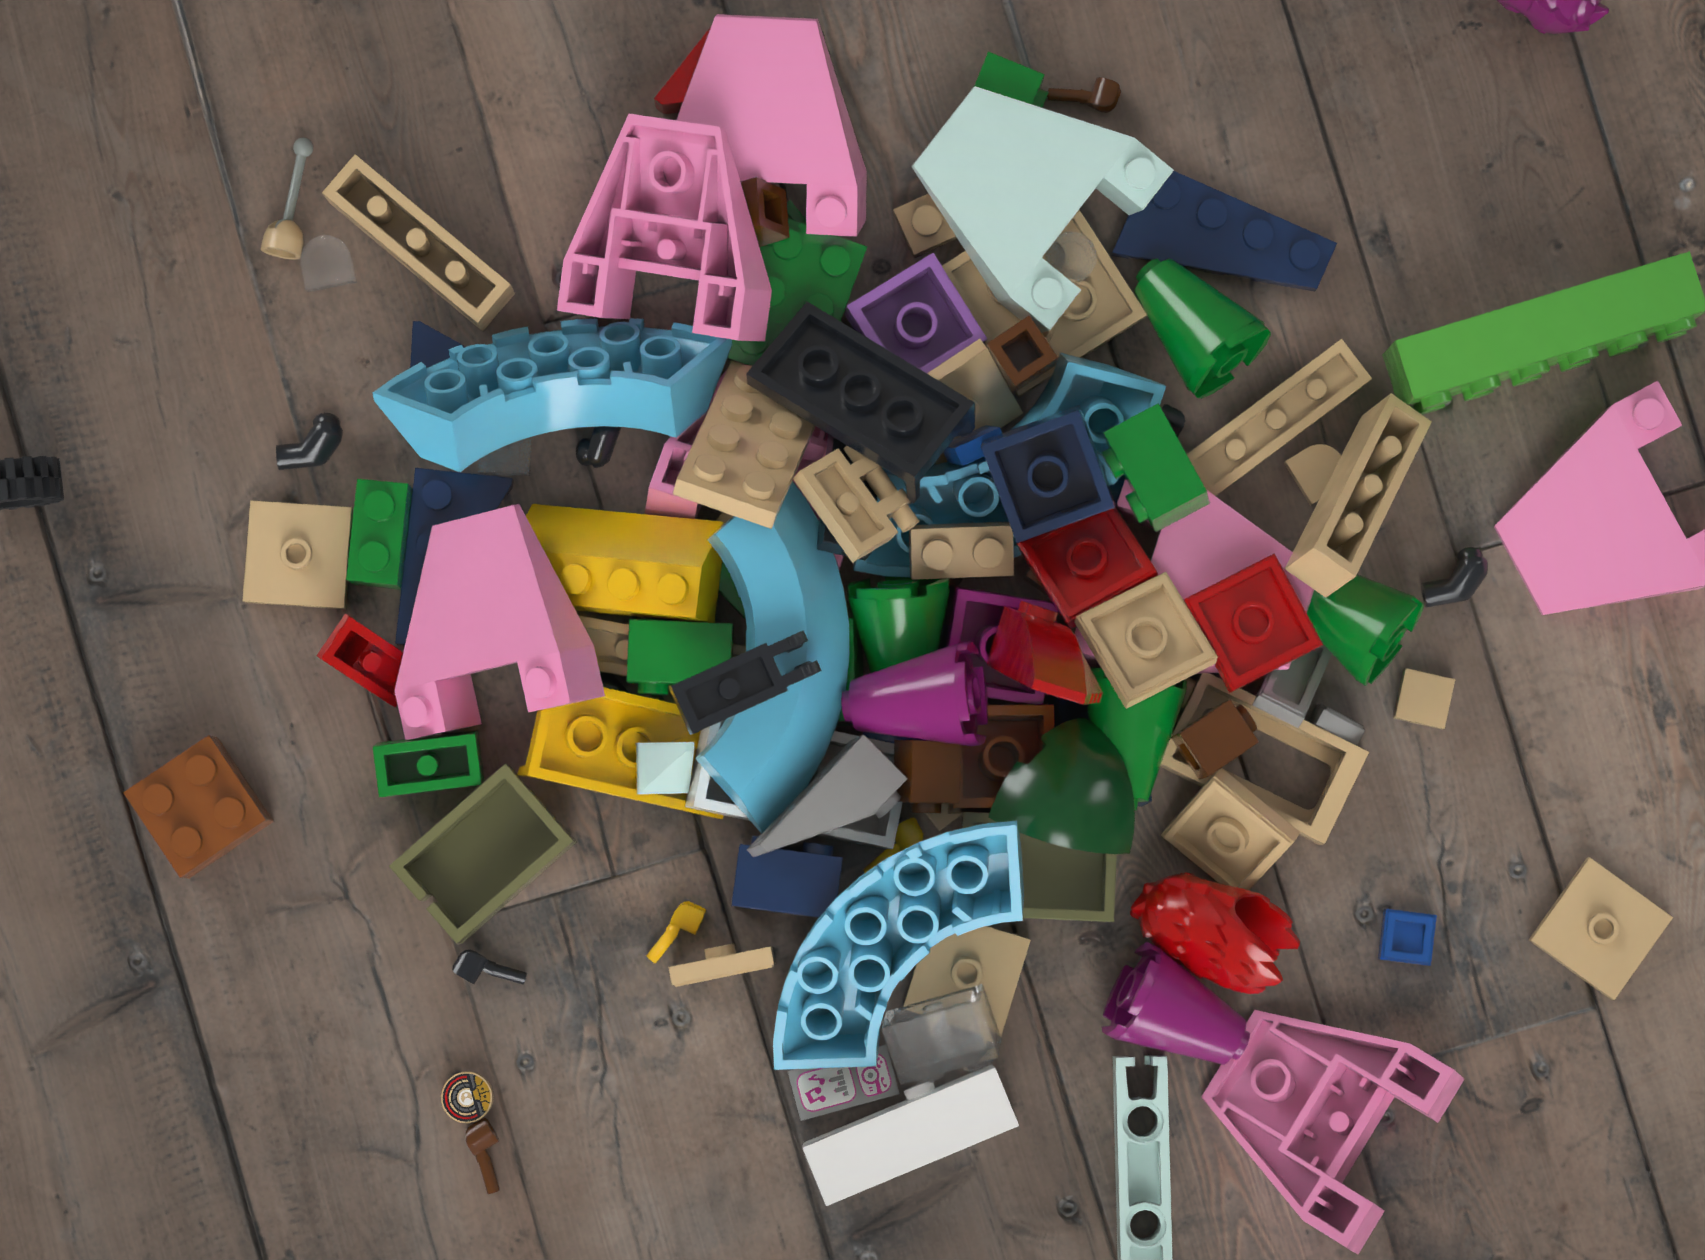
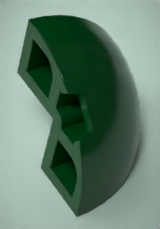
(1071, 792)

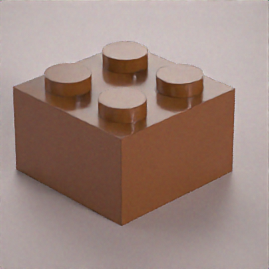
(1011, 737)
(198, 807)

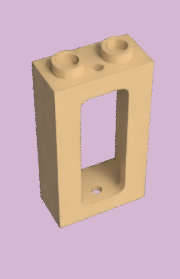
(1340, 755)

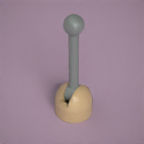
(284, 236)

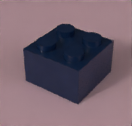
(1048, 474)
(788, 880)

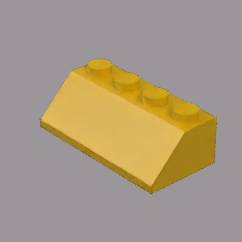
(632, 561)

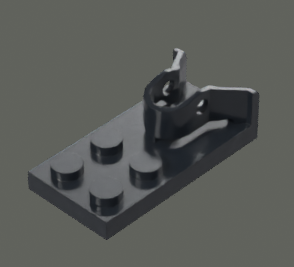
(862, 395)

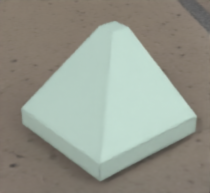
(664, 767)

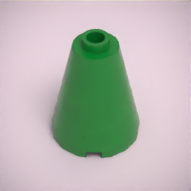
(1198, 326)
(898, 618)
(1364, 624)
(1139, 731)

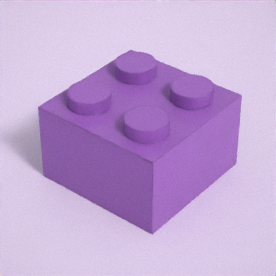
(917, 316)

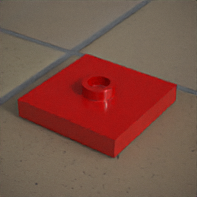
(1087, 563)
(1253, 622)

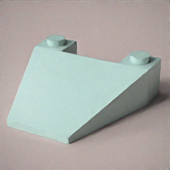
(1015, 180)

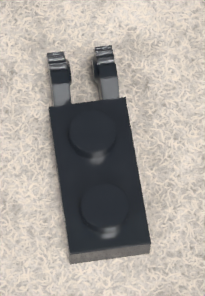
(738, 684)

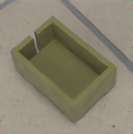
(483, 853)
(1062, 880)

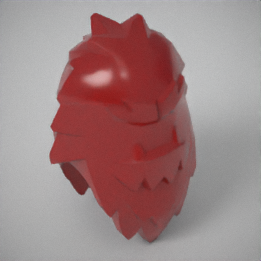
(1216, 930)

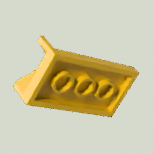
(595, 745)

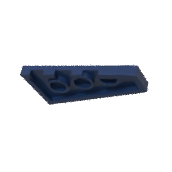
(1223, 236)

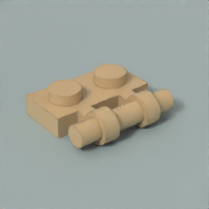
(848, 506)

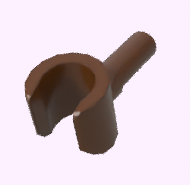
(1102, 98)
(479, 1138)

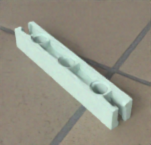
(1142, 1164)

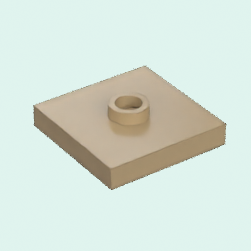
(980, 380)
(297, 554)
(1146, 640)
(1230, 832)
(1600, 928)
(969, 960)
(720, 963)

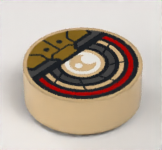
(467, 1097)

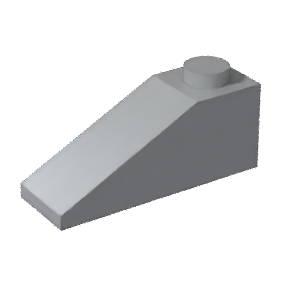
(846, 790)

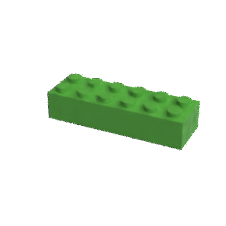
(1544, 332)

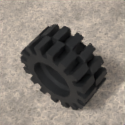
(30, 482)

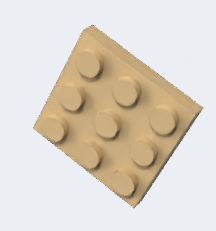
(1092, 319)

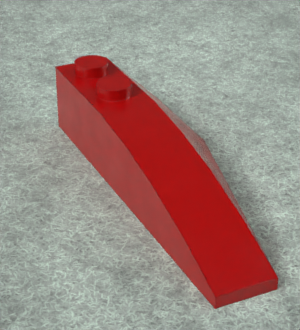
(1042, 654)

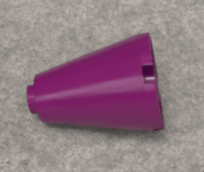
(923, 698)
(1172, 1011)

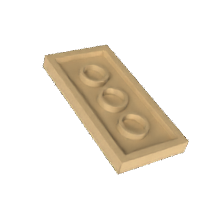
(744, 452)

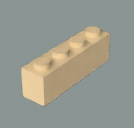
(418, 242)
(1358, 495)

